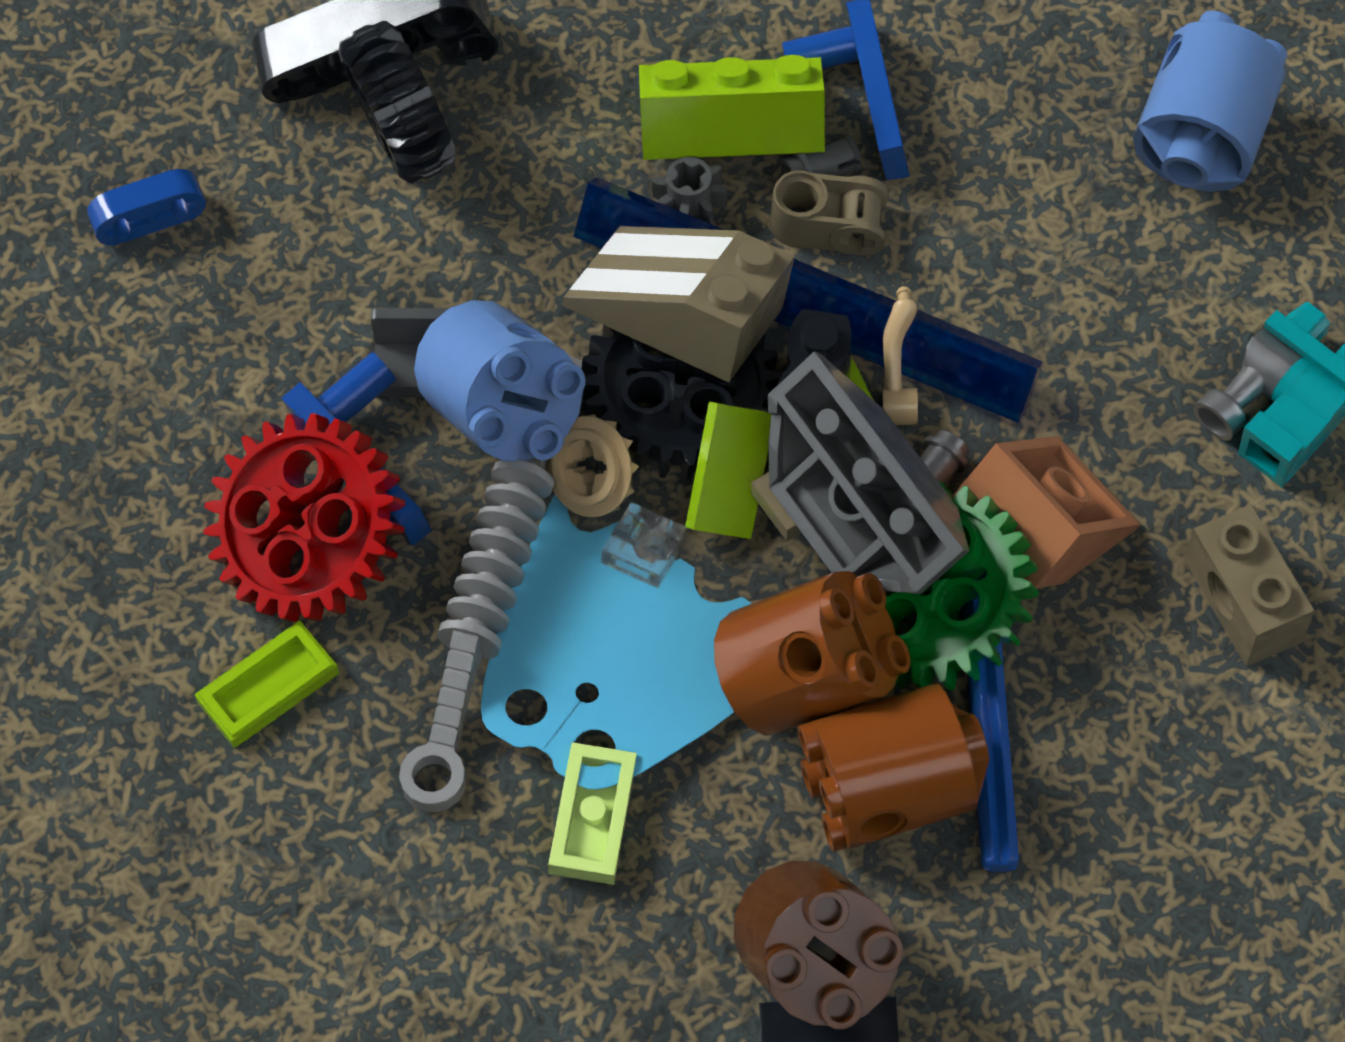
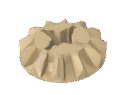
(582, 489)

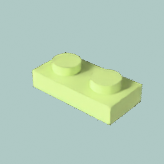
(591, 820)

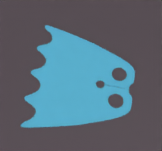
(604, 628)

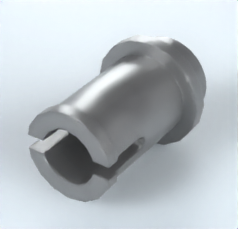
(945, 455)

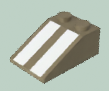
(686, 292)

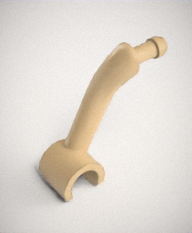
(898, 402)

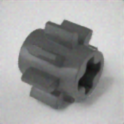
(691, 188)

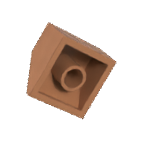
(1054, 502)

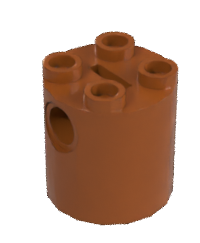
(809, 652)
(893, 765)

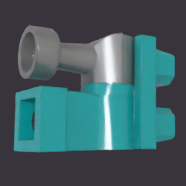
(1300, 379)

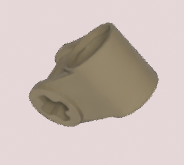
(830, 213)

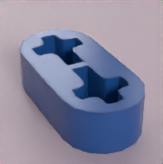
(146, 206)

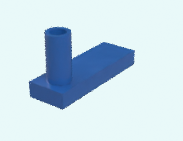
(861, 44)
(343, 402)

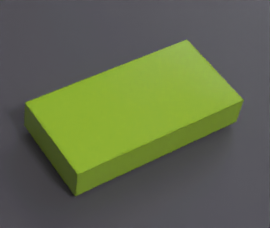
(728, 462)
(266, 684)

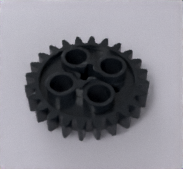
(671, 429)

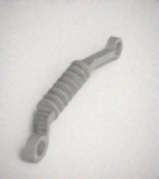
(479, 614)

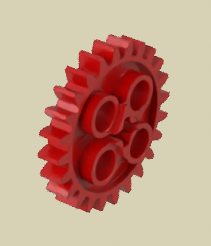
(304, 517)

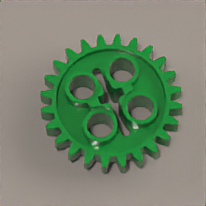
(941, 642)

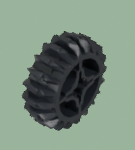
(397, 101)

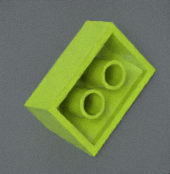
(732, 107)

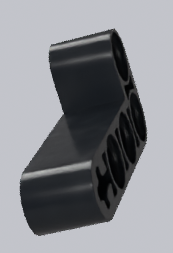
(302, 53)

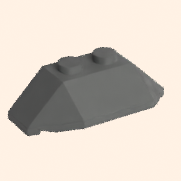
(858, 482)

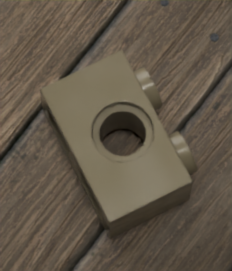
(1249, 585)

